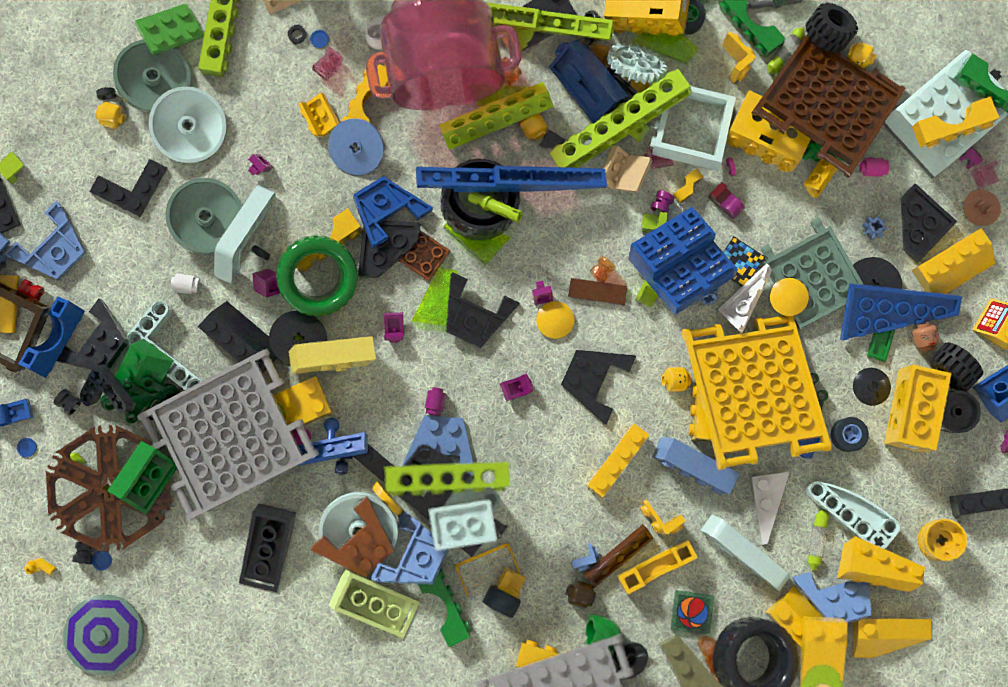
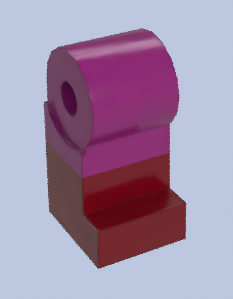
(726, 201)

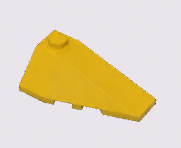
(884, 635)

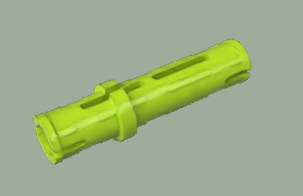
(488, 203)

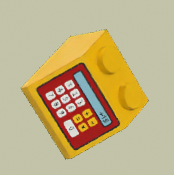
(994, 323)

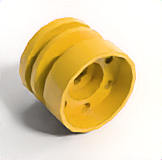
(953, 542)

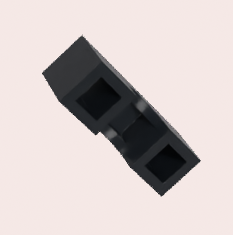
(979, 502)

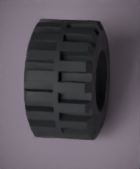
(831, 27)
(960, 363)

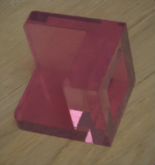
(985, 175)

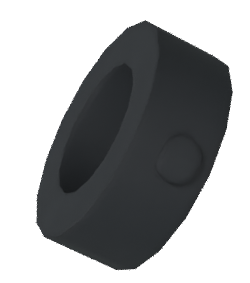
(292, 29)
(106, 93)
(260, 252)

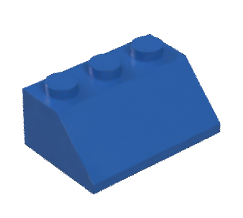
(994, 393)

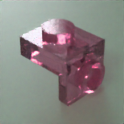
(328, 64)
(657, 161)

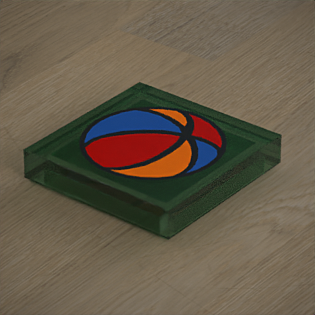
(692, 612)

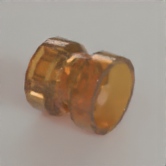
(602, 269)

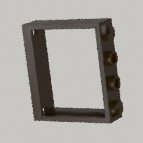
(41, 314)

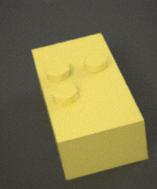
(332, 355)

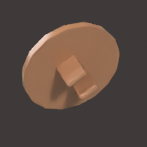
(982, 207)

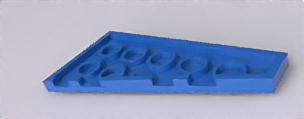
(884, 309)

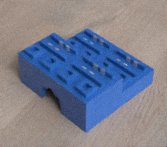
(682, 260)

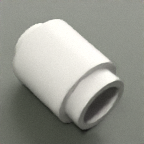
(185, 284)

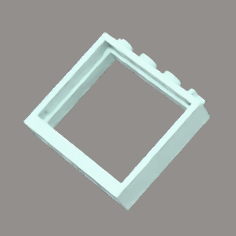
(691, 156)

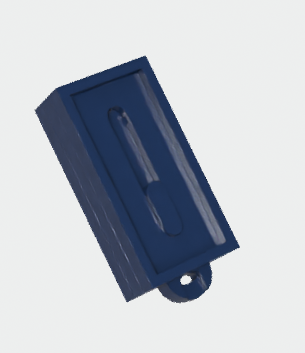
(587, 79)

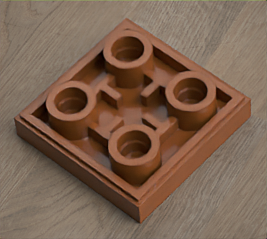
(425, 257)

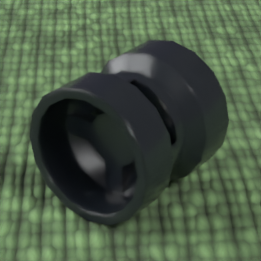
(66, 401)
(83, 553)

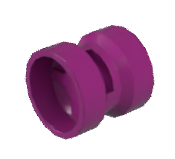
(662, 201)

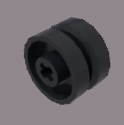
(966, 414)

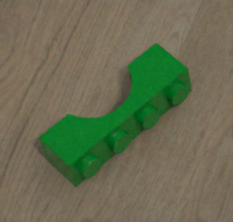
(764, 38)
(975, 76)
(454, 628)

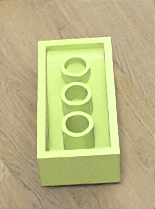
(373, 603)

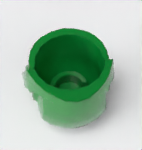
(601, 628)

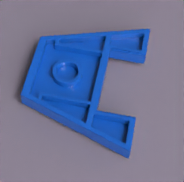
(382, 201)

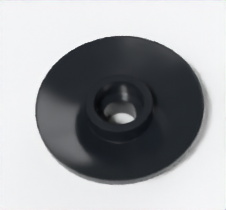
(863, 390)
(637, 658)

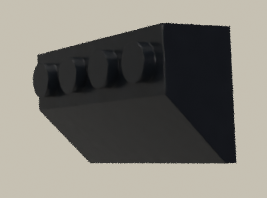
(236, 333)

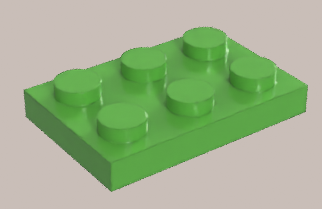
(169, 29)

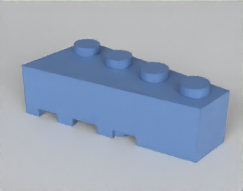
(695, 465)

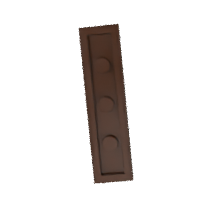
(618, 556)

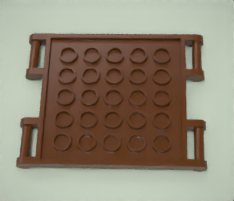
(830, 103)

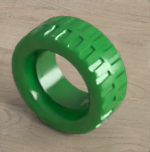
(326, 303)

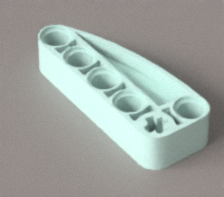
(860, 511)
(746, 552)

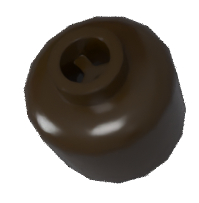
(580, 594)

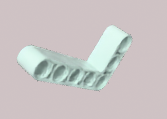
(239, 232)
(158, 321)

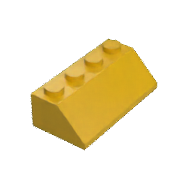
(956, 264)
(789, 612)

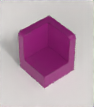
(265, 283)

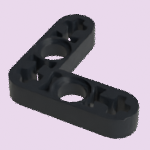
(103, 381)

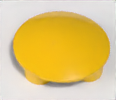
(789, 297)
(555, 320)

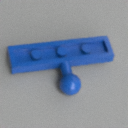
(336, 447)

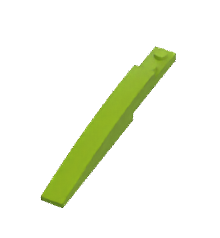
(552, 22)

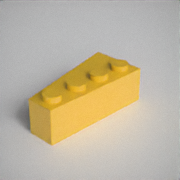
(698, 429)
(872, 564)

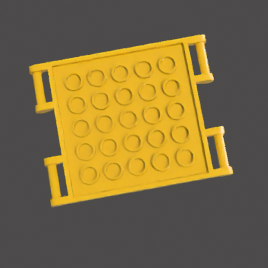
(756, 390)

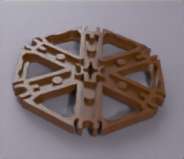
(92, 498)

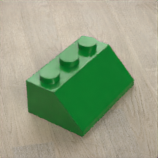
(144, 360)
(143, 477)

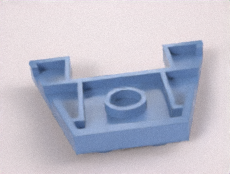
(57, 252)
(445, 436)
(420, 561)
(844, 600)

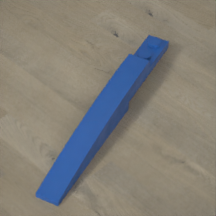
(510, 178)

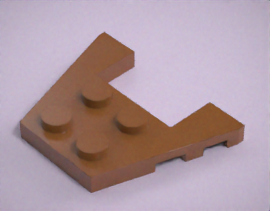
(364, 548)

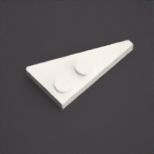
(742, 303)
(767, 498)

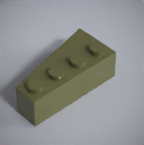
(685, 665)

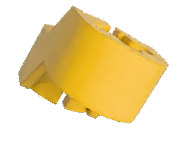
(687, 190)

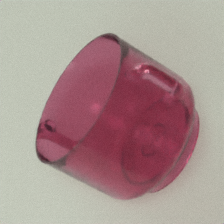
(441, 53)

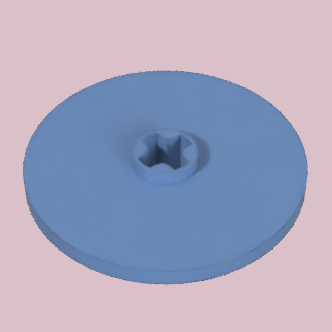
(366, 137)

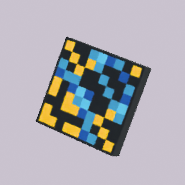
(744, 258)

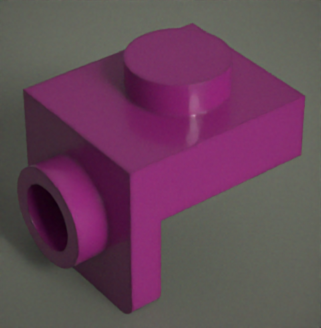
(394, 327)
(517, 387)

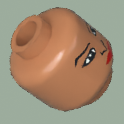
(926, 336)

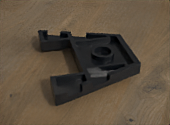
(472, 321)
(102, 346)
(587, 375)

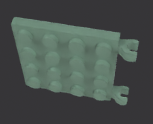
(820, 266)

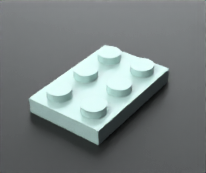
(462, 524)

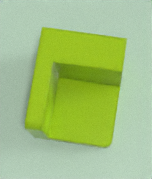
(10, 166)
(651, 222)
(646, 295)

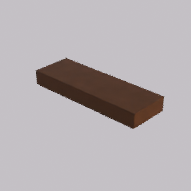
(597, 291)

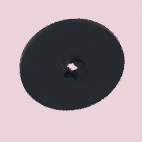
(879, 271)
(290, 325)

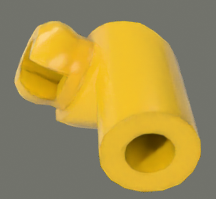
(38, 565)

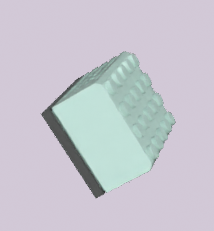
(948, 101)

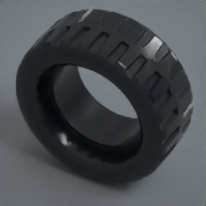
(470, 224)
(781, 647)

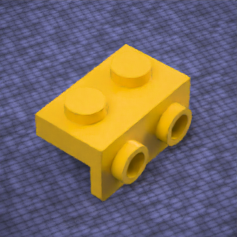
(319, 115)
(819, 178)

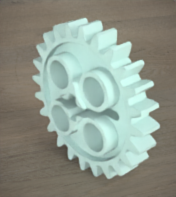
(637, 63)

